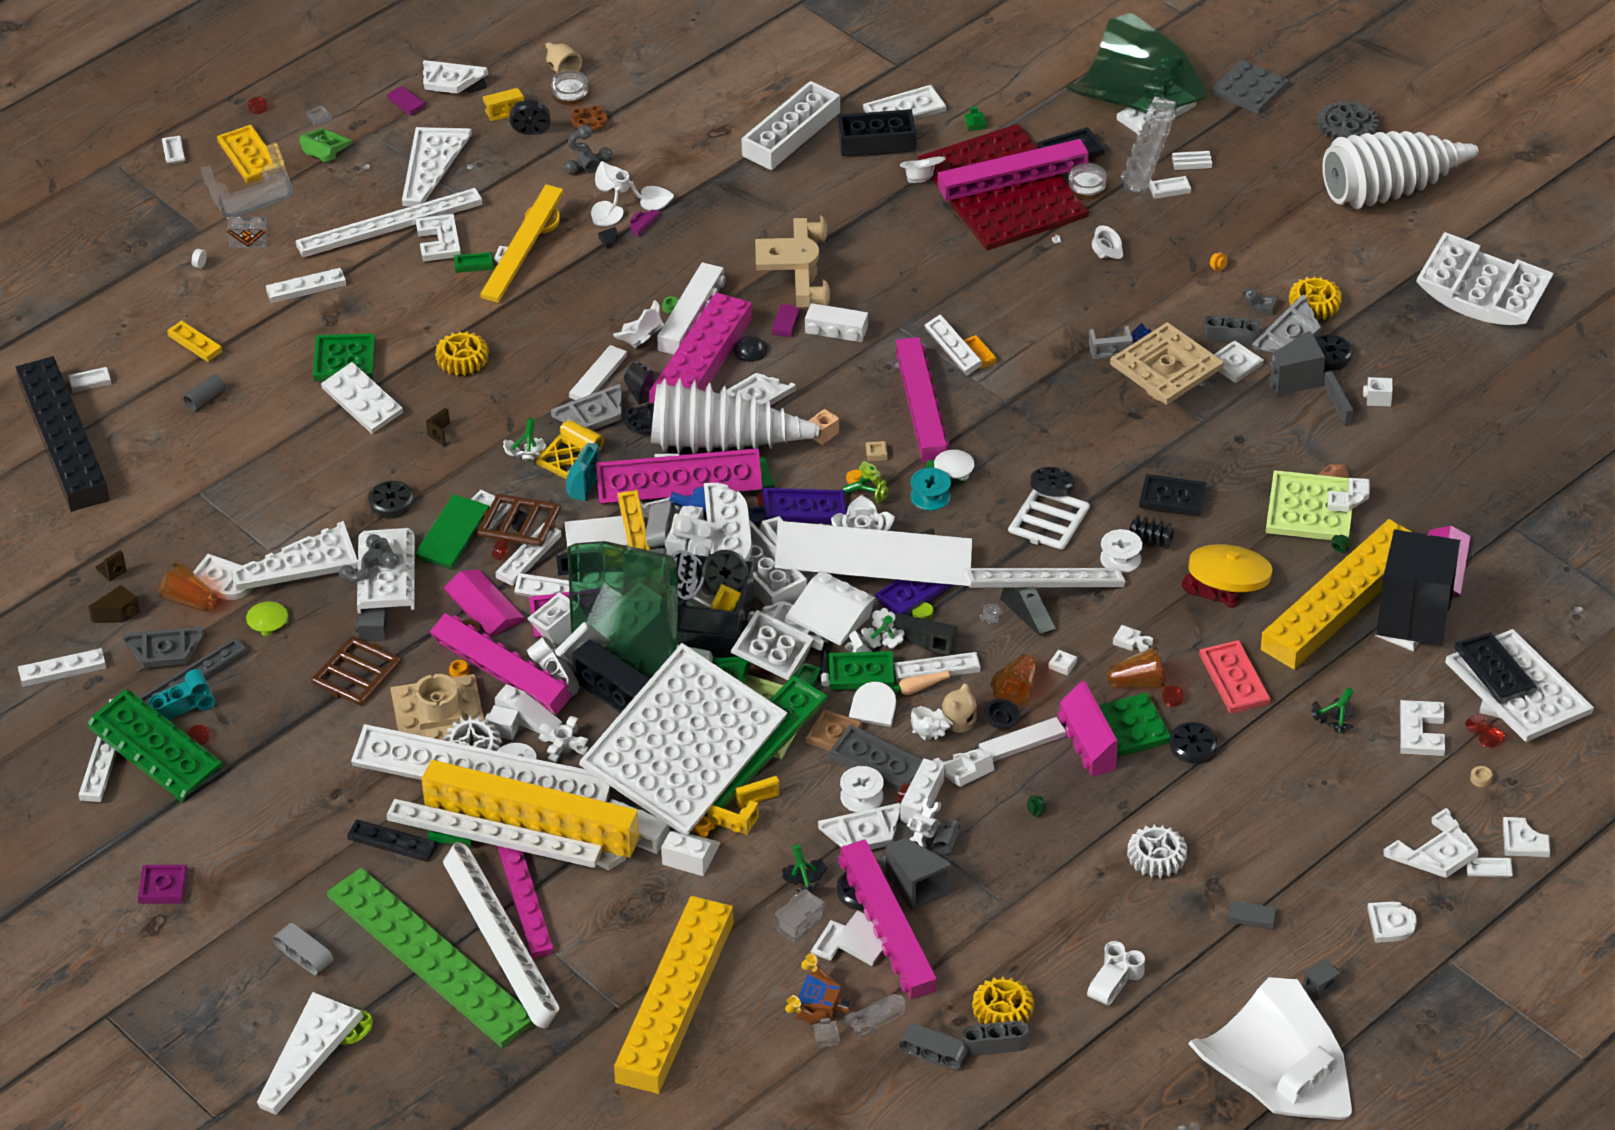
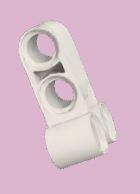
(543, 654)
(1116, 971)

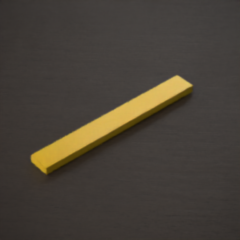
(521, 243)

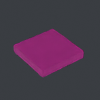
(162, 884)

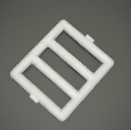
(1067, 532)

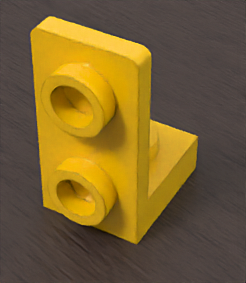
(736, 822)

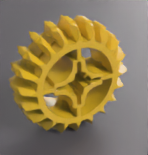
(1321, 296)
(462, 353)
(1004, 998)

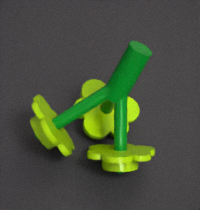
(869, 473)

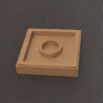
(829, 729)

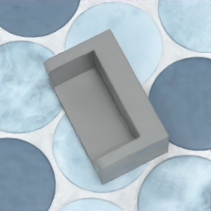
(1109, 346)

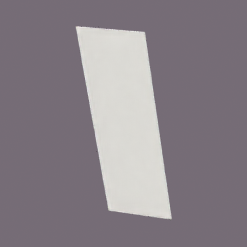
(872, 553)

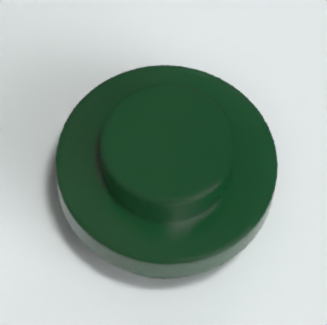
(1340, 543)
(1036, 805)

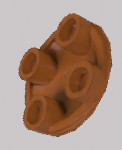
(592, 117)

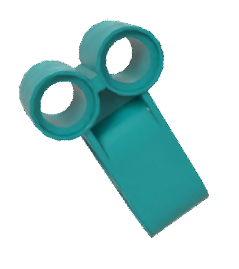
(184, 697)

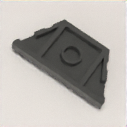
(164, 646)

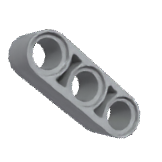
(659, 523)
(303, 949)

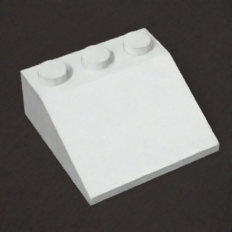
(831, 608)
(773, 645)

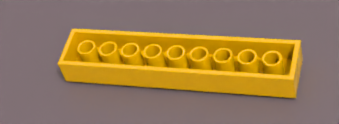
(1330, 601)
(531, 807)
(673, 995)

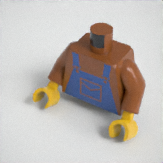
(818, 997)

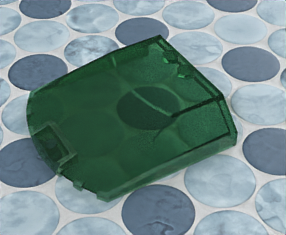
(628, 598)

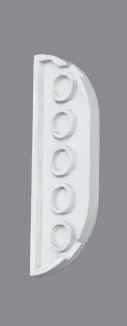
(731, 517)

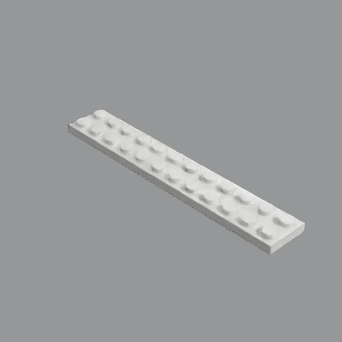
(411, 754)

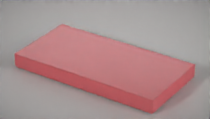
(1234, 676)

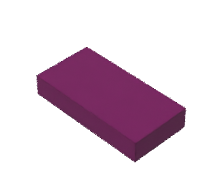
(406, 100)
(785, 320)

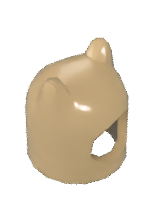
(562, 58)
(958, 707)

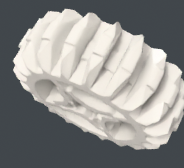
(491, 741)
(1157, 851)

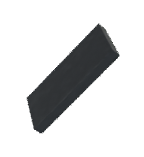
(1495, 667)

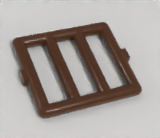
(522, 536)
(370, 687)

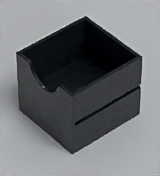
(1417, 587)
(715, 628)

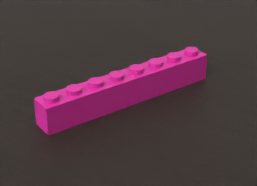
(1011, 170)
(921, 398)
(500, 663)
(887, 919)

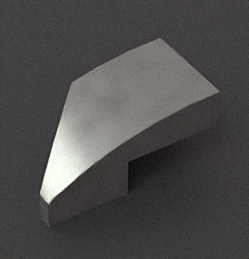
(1260, 303)

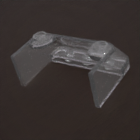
(274, 189)

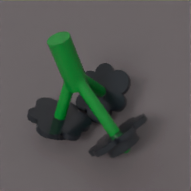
(1340, 711)
(794, 875)

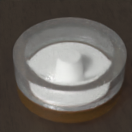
(570, 87)
(1088, 181)

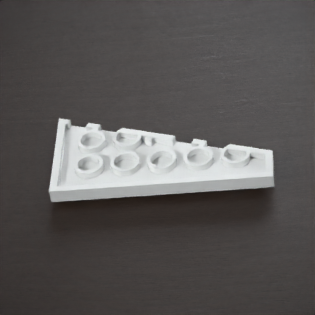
(429, 159)
(314, 1038)

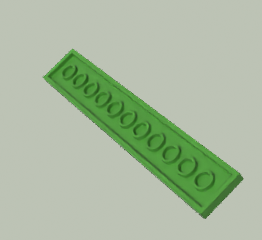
(431, 957)

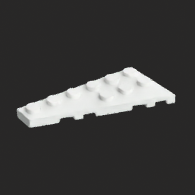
(300, 560)

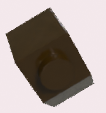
(114, 607)

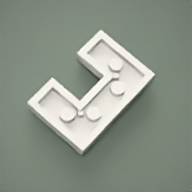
(447, 242)
(696, 530)
(1412, 738)

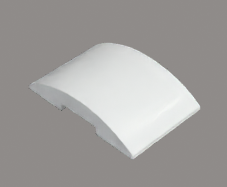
(1481, 283)

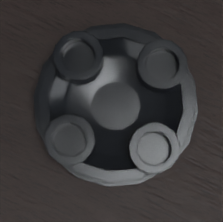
(640, 418)

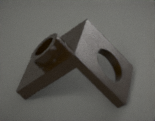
(436, 424)
(114, 566)

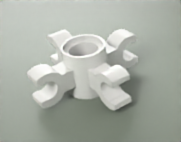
(563, 739)
(924, 823)

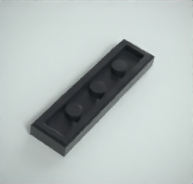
(392, 840)

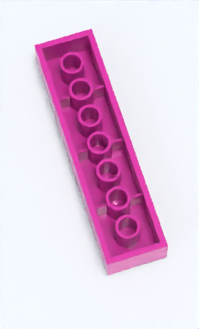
(707, 343)

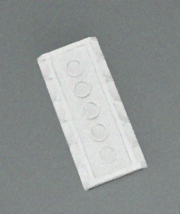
(388, 586)

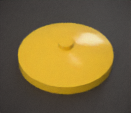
(1230, 568)

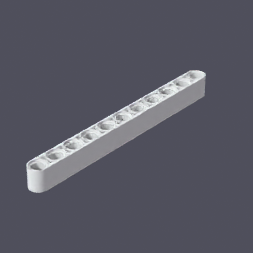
(501, 935)

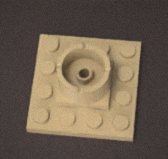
(1166, 363)
(436, 703)

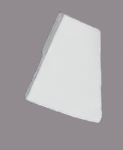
(967, 766)

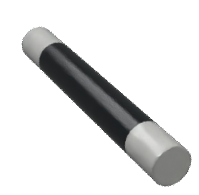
(824, 655)

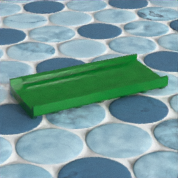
(154, 744)

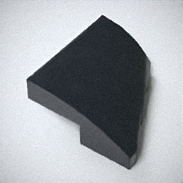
(637, 379)

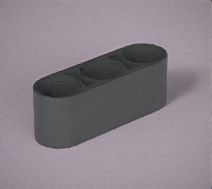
(1228, 329)
(996, 1038)
(933, 1046)

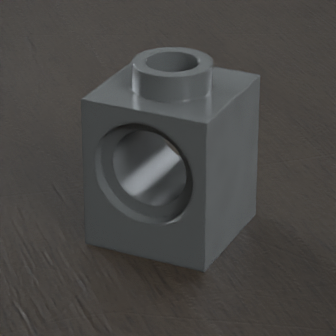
(1321, 979)

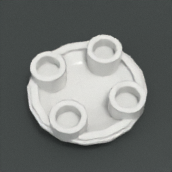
(955, 463)

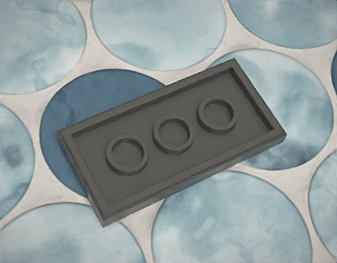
(863, 749)

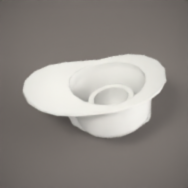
(920, 170)
(1107, 243)

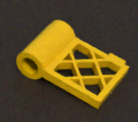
(576, 438)

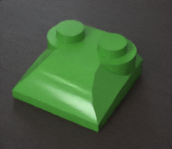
(323, 144)

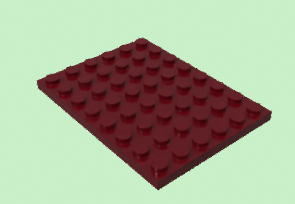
(1014, 210)

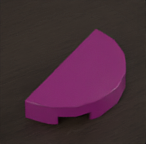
(642, 221)

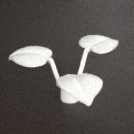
(610, 177)

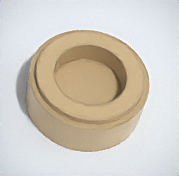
(1481, 776)

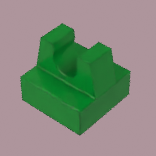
(975, 120)

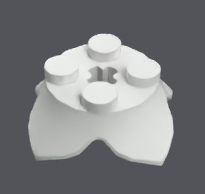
(642, 329)
(863, 515)

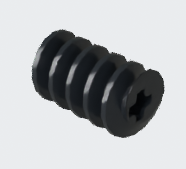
(1152, 532)

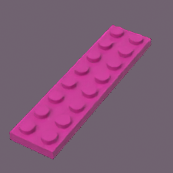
(681, 474)

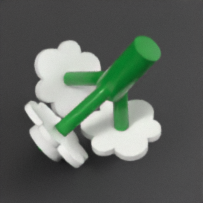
(532, 447)
(884, 622)

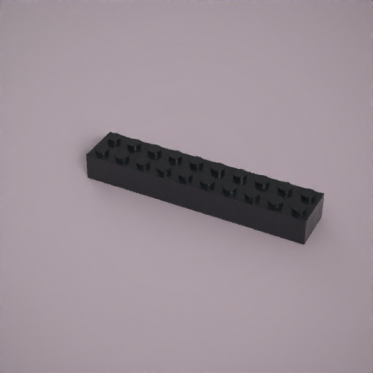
(62, 434)

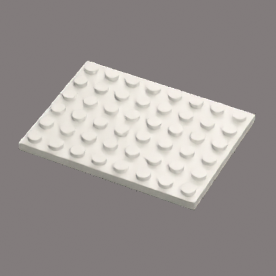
(683, 739)

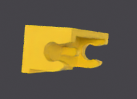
(500, 103)

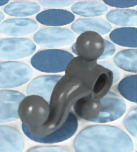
(585, 157)
(378, 553)

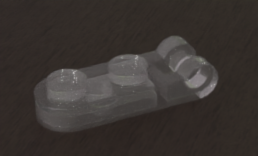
(876, 1014)

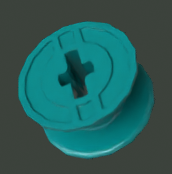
(930, 489)

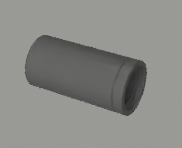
(203, 392)

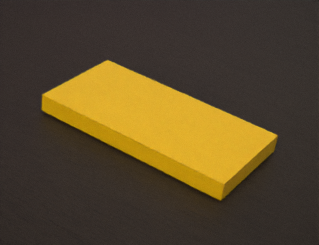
(246, 152)

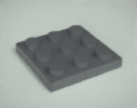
(1249, 87)

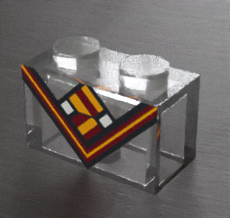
(248, 232)

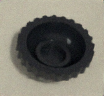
(750, 349)
(1001, 714)

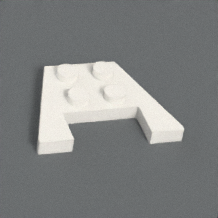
(1440, 855)

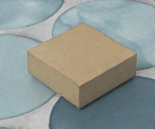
(876, 451)

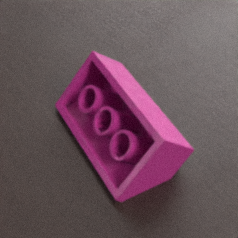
(1088, 730)

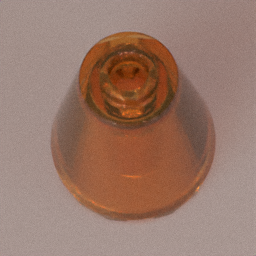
(187, 589)
(1138, 671)
(1015, 680)

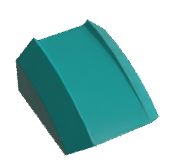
(583, 473)

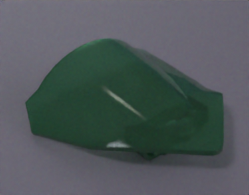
(1137, 66)

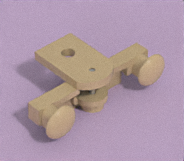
(799, 255)

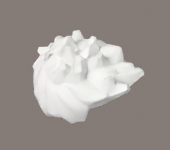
(929, 722)

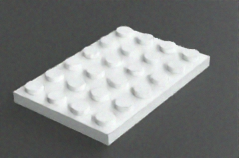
(1535, 714)

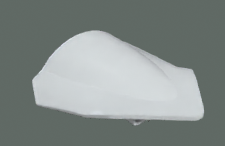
(1282, 1053)

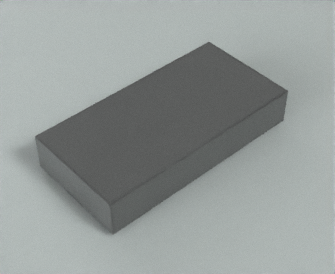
(1251, 914)

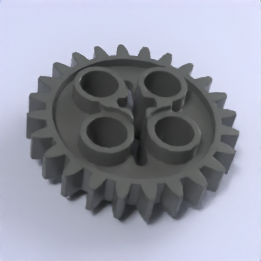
(1347, 120)

